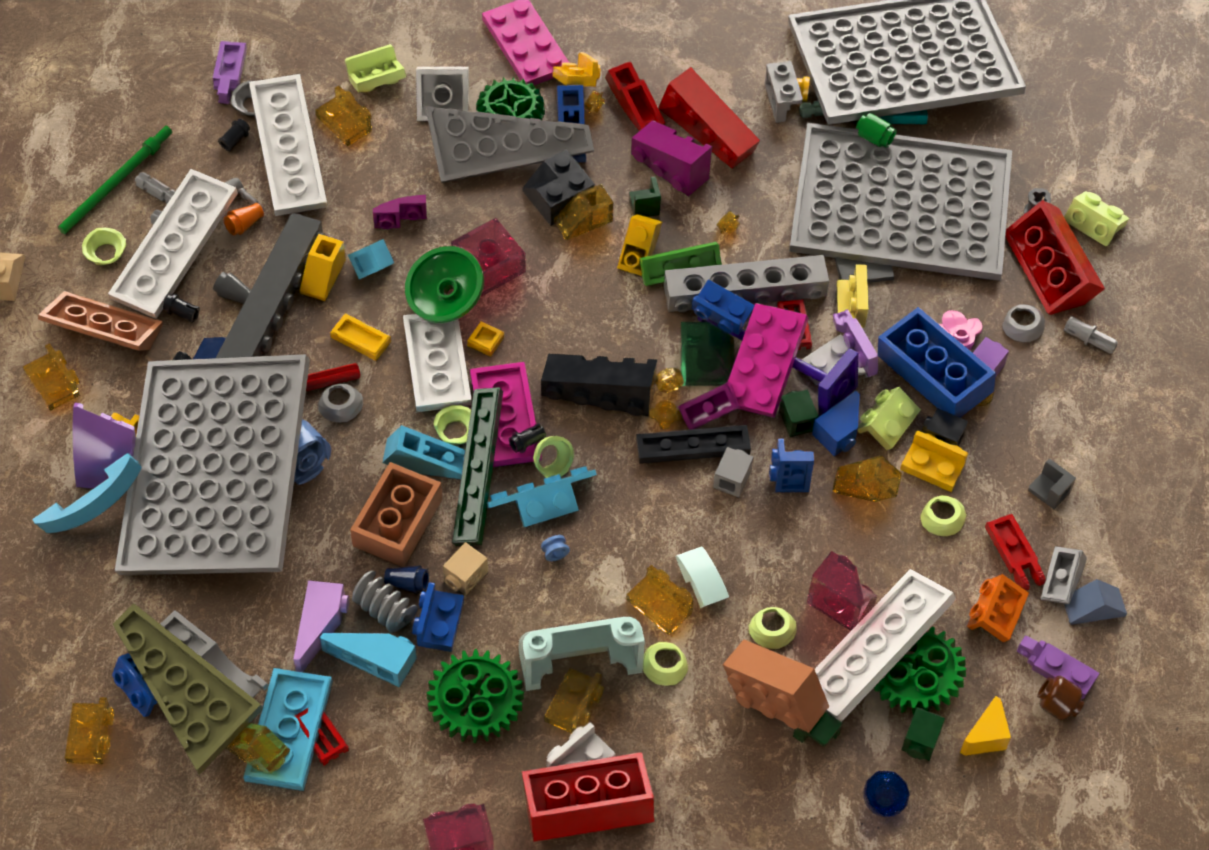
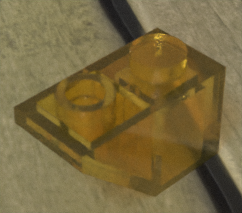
(585, 212)
(868, 480)

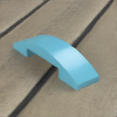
(121, 477)

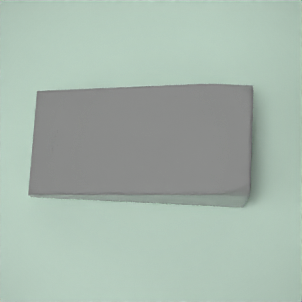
(1063, 575)

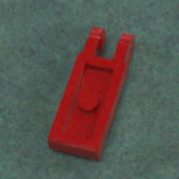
(1015, 550)

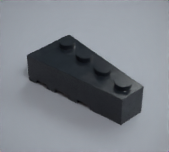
(600, 382)

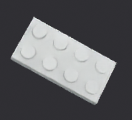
(436, 363)

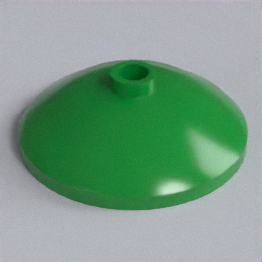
(437, 274)

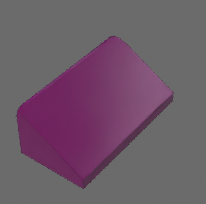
(709, 406)

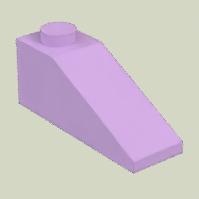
(320, 615)

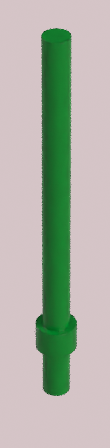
(148, 148)

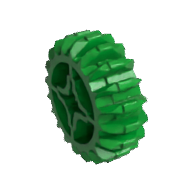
(512, 99)

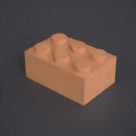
(396, 514)
(776, 686)

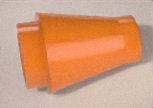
(241, 219)

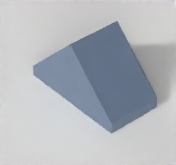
(1095, 603)

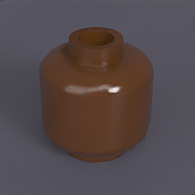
(1060, 697)

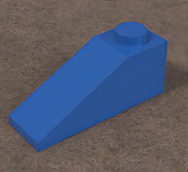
(571, 108)

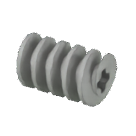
(382, 604)

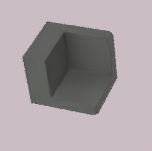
(1052, 484)

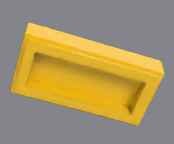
(360, 337)

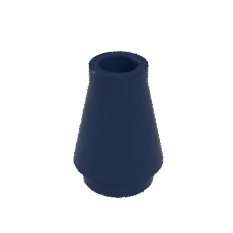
(410, 579)

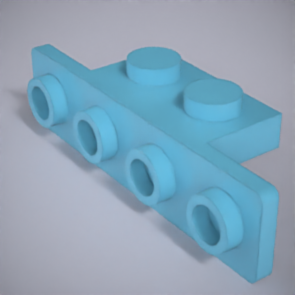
(544, 501)

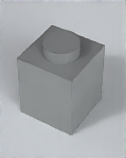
(733, 472)

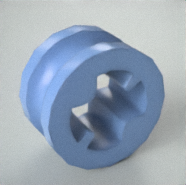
(555, 548)

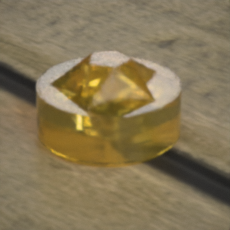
(669, 380)

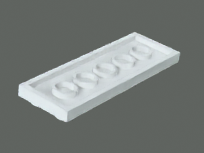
(287, 145)
(173, 243)
(880, 641)

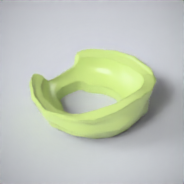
(100, 237)
(451, 414)
(563, 459)
(943, 527)
(769, 638)
(662, 675)

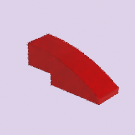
(633, 95)

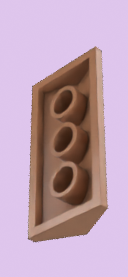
(102, 321)

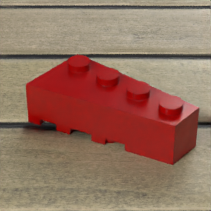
(708, 118)

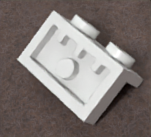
(581, 747)

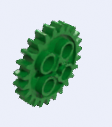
(920, 670)
(451, 684)

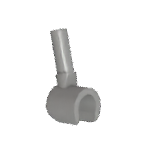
(240, 189)

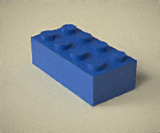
(936, 363)

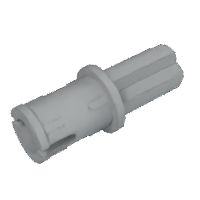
(1090, 335)

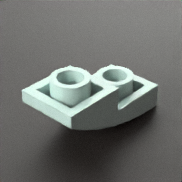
(703, 576)

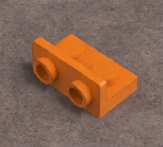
(998, 607)

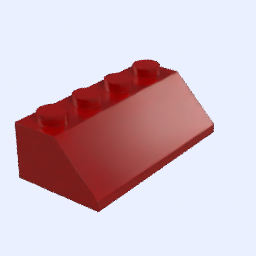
(1053, 259)
(588, 796)

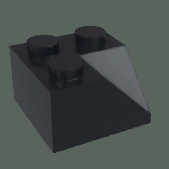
(556, 184)

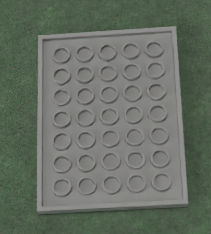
(904, 57)
(903, 204)
(214, 465)

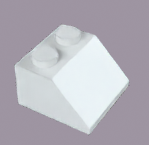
(441, 89)

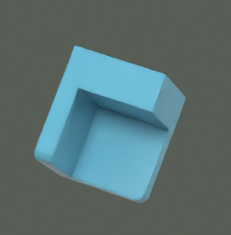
(371, 259)

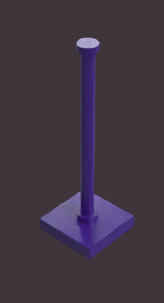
(833, 386)

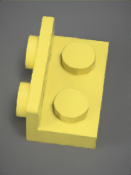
(853, 295)

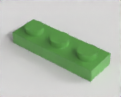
(654, 266)

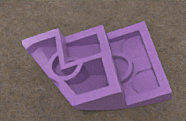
(98, 444)

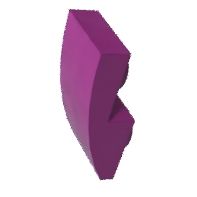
(390, 213)

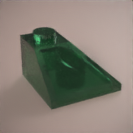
(705, 354)

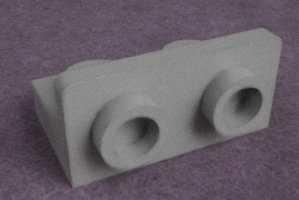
(782, 88)

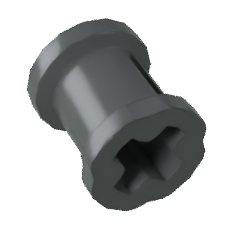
(1035, 196)

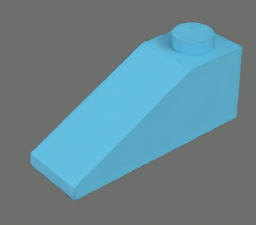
(423, 454)
(375, 653)

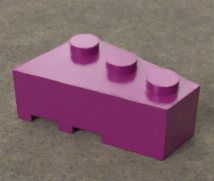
(672, 156)

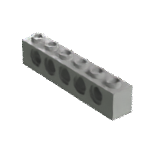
(765, 280)

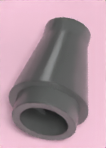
(231, 288)

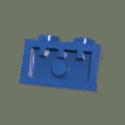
(722, 307)
(791, 469)
(438, 619)
(134, 686)

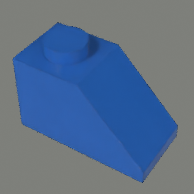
(839, 425)

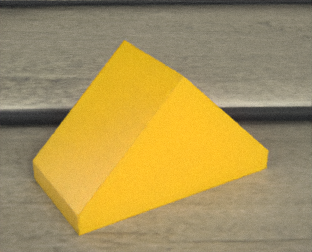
(989, 732)

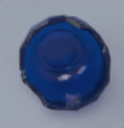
(886, 793)

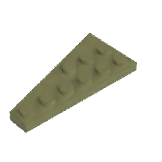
(193, 695)

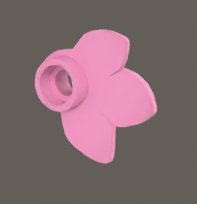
(961, 328)

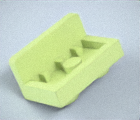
(374, 69)
(1095, 217)
(889, 417)

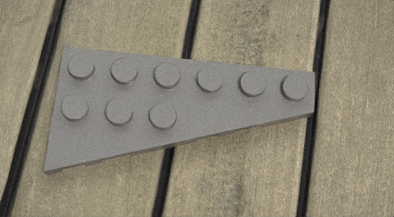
(490, 143)

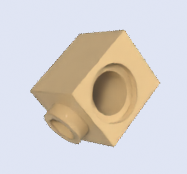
(465, 569)

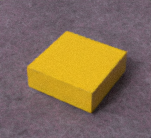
(485, 339)

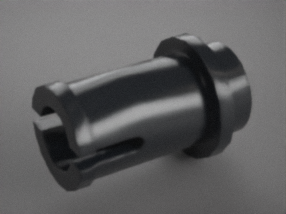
(235, 133)
(175, 305)
(526, 438)

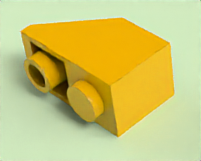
(639, 242)
(322, 267)

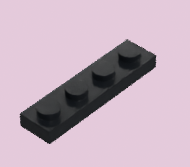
(691, 444)

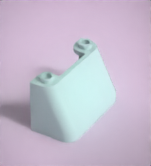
(618, 636)

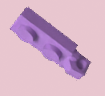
(228, 69)
(857, 340)
(1053, 662)

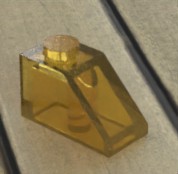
(259, 748)

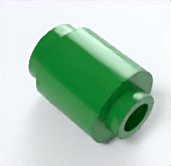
(876, 130)

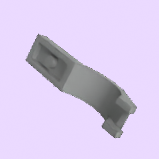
(212, 653)

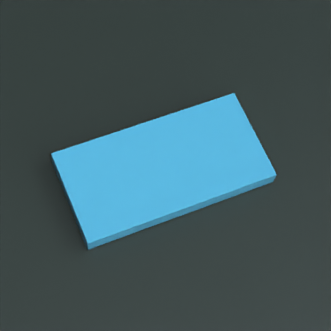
(286, 697)

